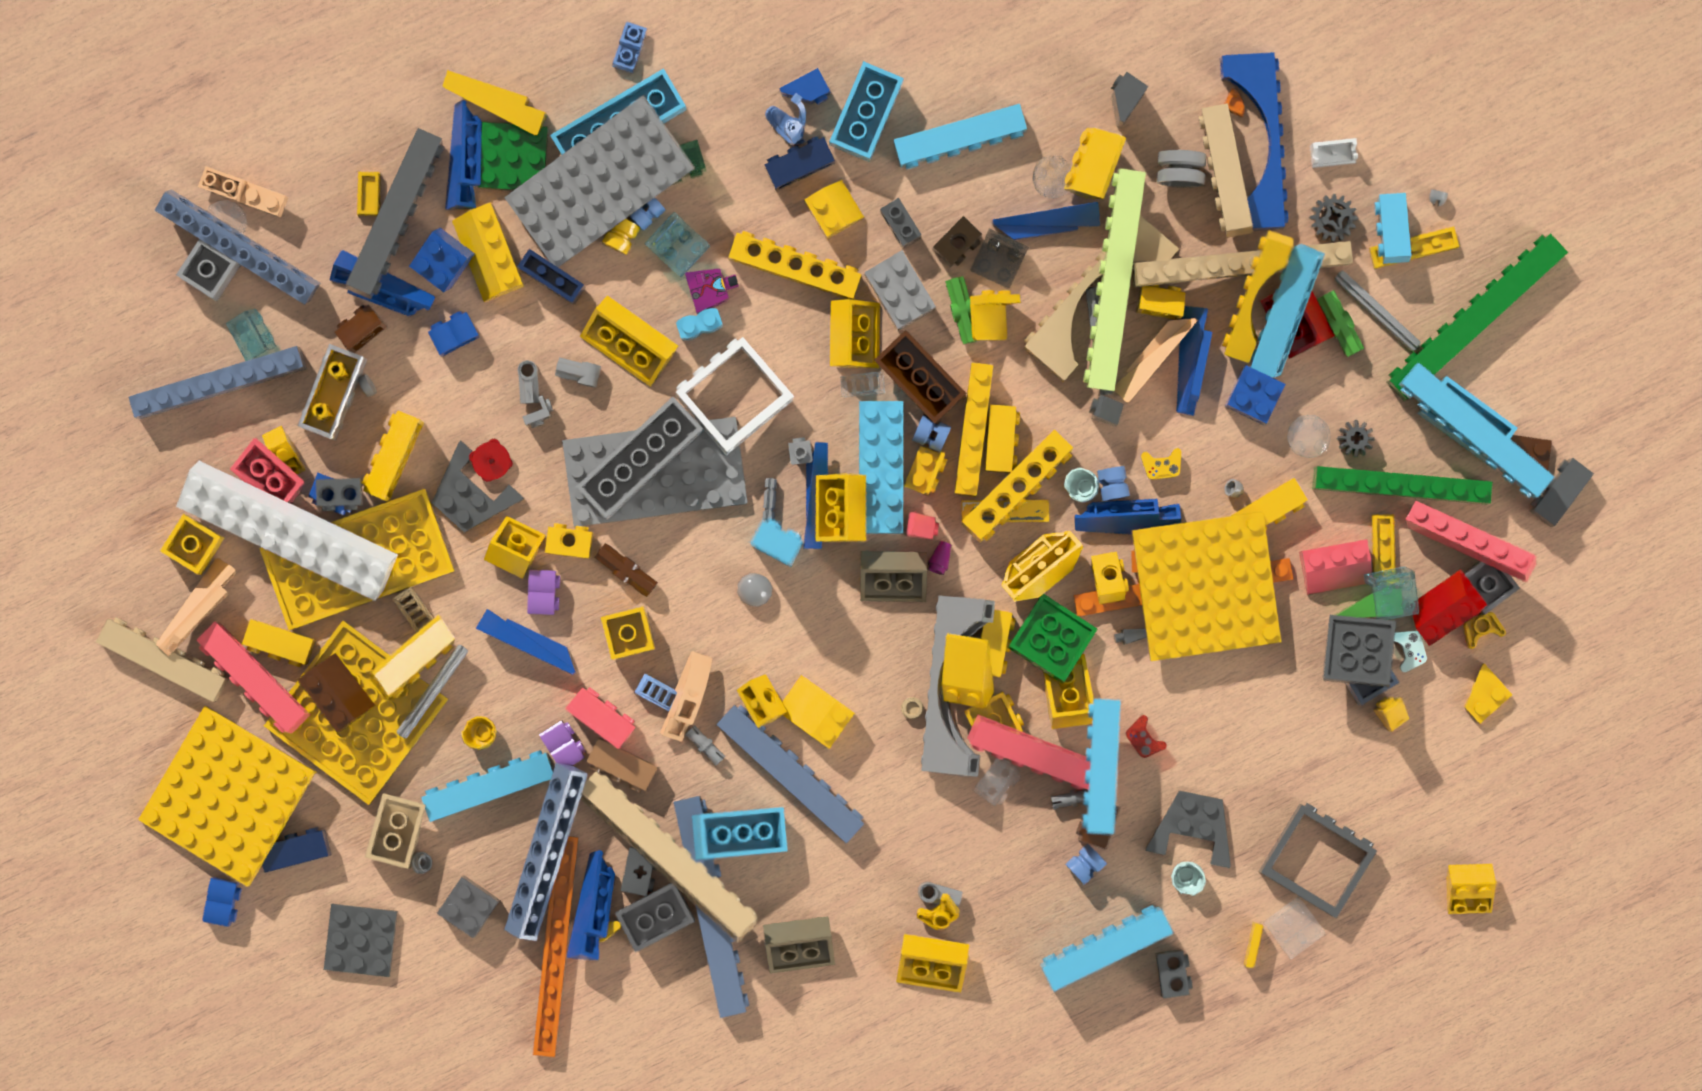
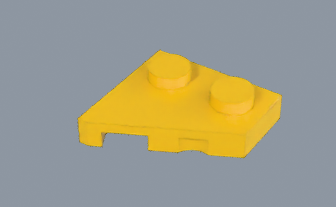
(1486, 695)

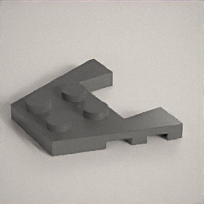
(463, 500)
(1198, 818)

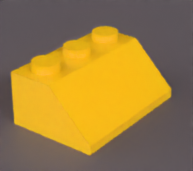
(1094, 163)
(854, 333)
(932, 963)

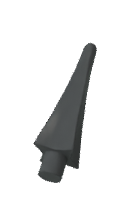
(1130, 635)

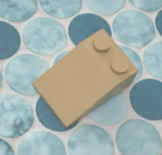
(395, 831)

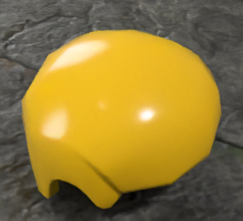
(479, 733)

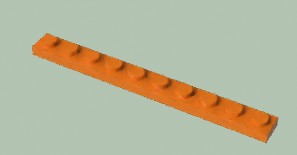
(1088, 602)
(555, 953)

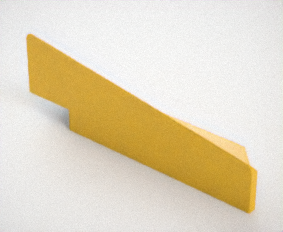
(497, 100)

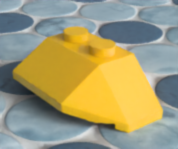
(1041, 565)

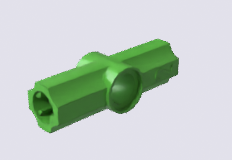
(960, 308)
(1340, 323)

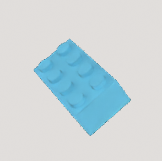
(866, 111)
(1489, 414)
(776, 542)
(739, 833)

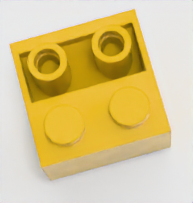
(1470, 888)

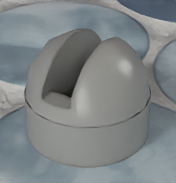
(1438, 195)
(1234, 488)

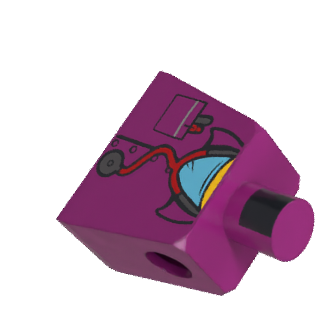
(709, 288)

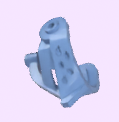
(788, 127)

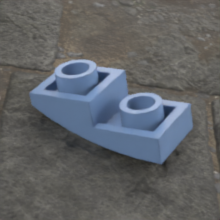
(629, 47)

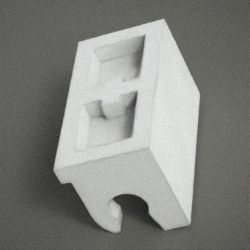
(1333, 152)

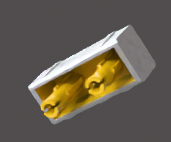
(332, 392)

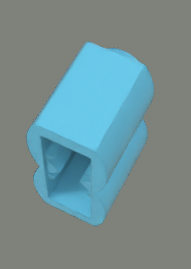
(705, 322)

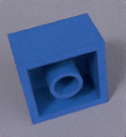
(441, 259)
(1255, 395)

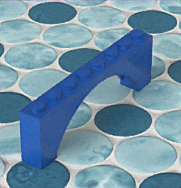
(1257, 79)

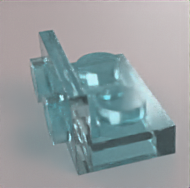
(251, 334)

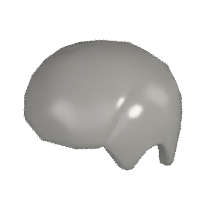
(754, 589)

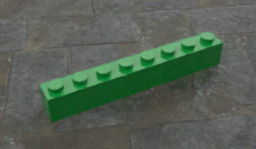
(1402, 485)

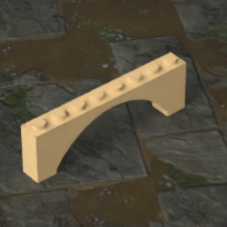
(1053, 340)

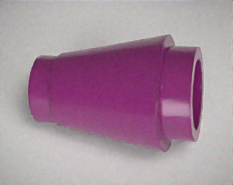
(940, 558)

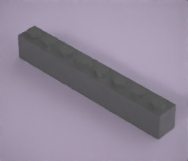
(394, 213)

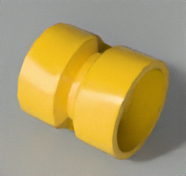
(620, 236)

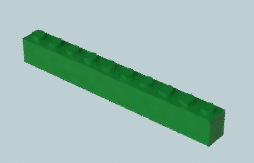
(1483, 309)

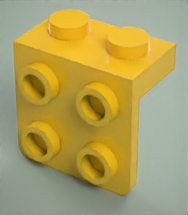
(989, 314)

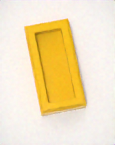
(368, 193)
(1253, 945)

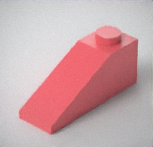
(922, 526)

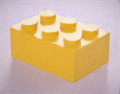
(840, 508)

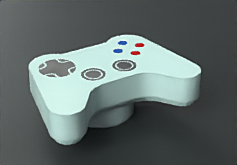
(1412, 648)

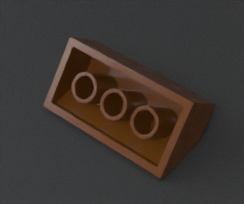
(920, 376)

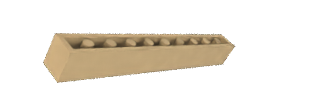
(1223, 265)
(667, 857)

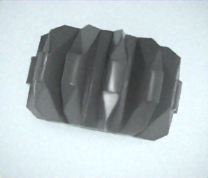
(1351, 432)

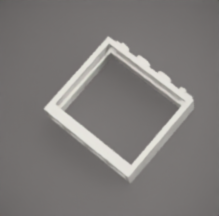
(757, 422)

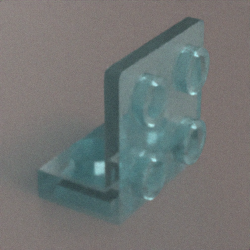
(677, 244)
(1394, 592)

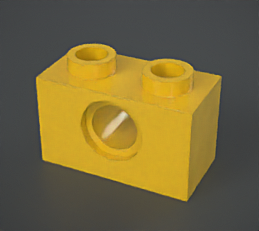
(556, 545)
(1106, 589)
(761, 700)

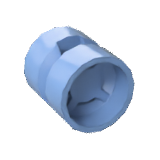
(644, 219)
(924, 430)
(1113, 483)
(1086, 863)

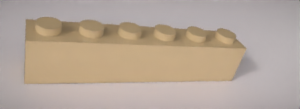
(1227, 171)
(176, 668)

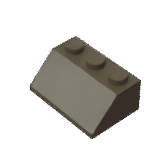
(893, 576)
(799, 944)

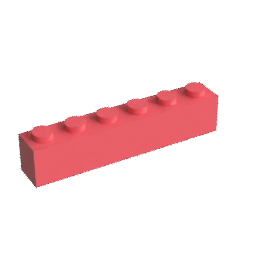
(1471, 541)
(253, 677)
(1029, 751)

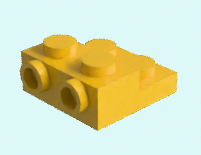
(997, 709)

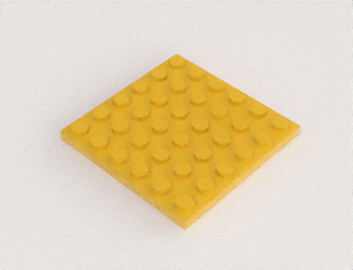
(1206, 586)
(369, 748)
(226, 796)

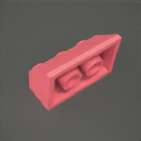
(267, 472)
(1335, 566)
(601, 717)

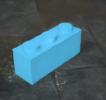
(1393, 228)

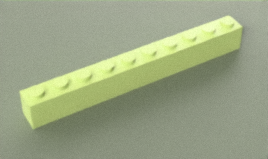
(1116, 279)

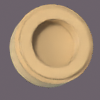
(912, 708)

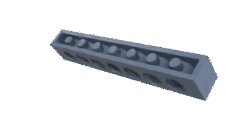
(237, 246)
(546, 851)

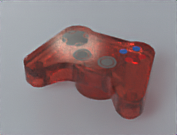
(1142, 740)

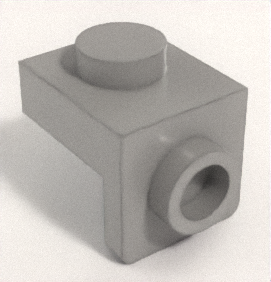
(536, 419)
(800, 451)

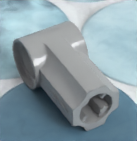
(583, 373)
(528, 385)
(956, 895)

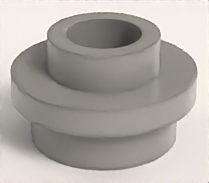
(426, 862)

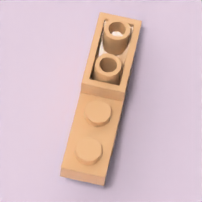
(243, 192)
(688, 697)

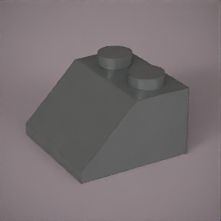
(1126, 96)

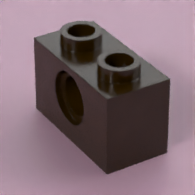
(964, 230)

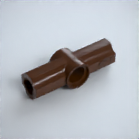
(626, 570)

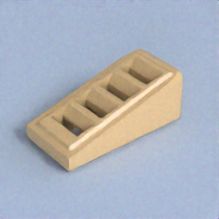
(403, 608)

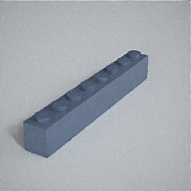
(217, 382)
(791, 774)

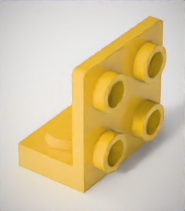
(924, 471)

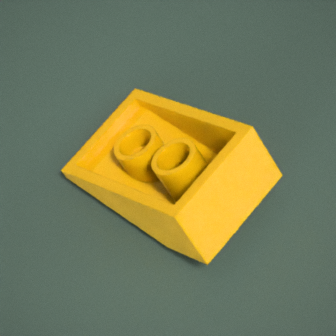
(967, 671)
(1069, 701)
(816, 712)

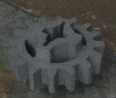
(1336, 227)

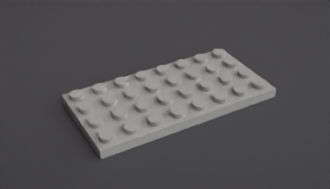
(599, 182)
(693, 481)

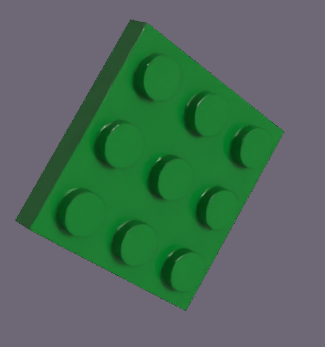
(510, 155)
(1052, 638)

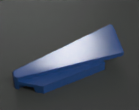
(464, 159)
(1049, 221)
(394, 292)
(1192, 360)
(818, 466)
(1126, 515)
(526, 640)
(592, 910)

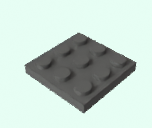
(1359, 650)
(360, 940)

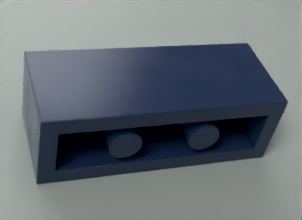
(799, 163)
(551, 276)
(297, 850)

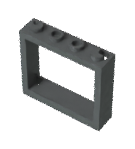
(1329, 823)

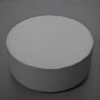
(367, 385)

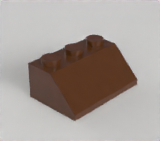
(336, 692)

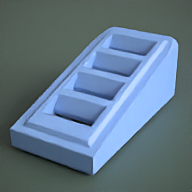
(639, 691)

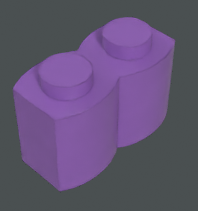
(542, 592)
(562, 744)

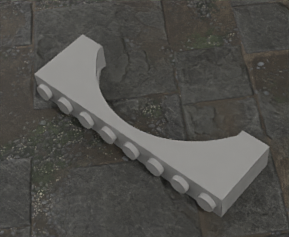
(943, 745)

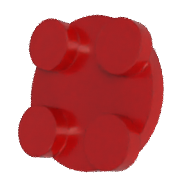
(490, 460)

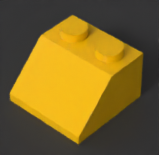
(833, 209)
(1161, 302)
(514, 547)

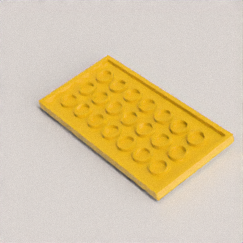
(401, 526)

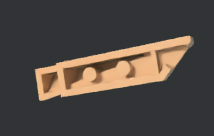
(1153, 357)
(198, 606)

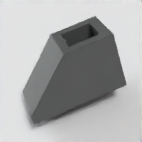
(1106, 410)

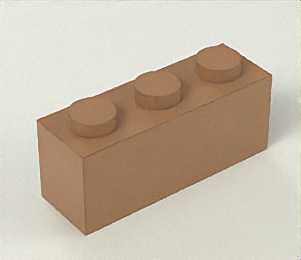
(622, 765)

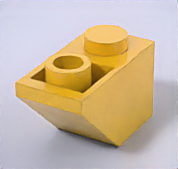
(281, 445)

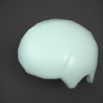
(1081, 484)
(1188, 878)

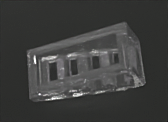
(881, 384)

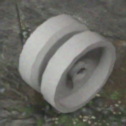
(1181, 168)

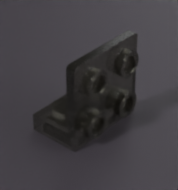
(999, 258)

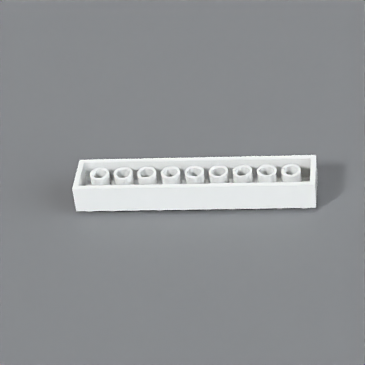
(286, 530)

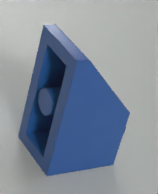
(809, 86)

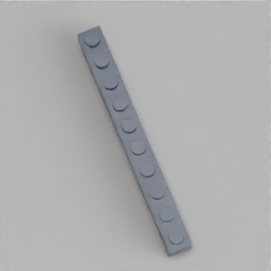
(717, 943)

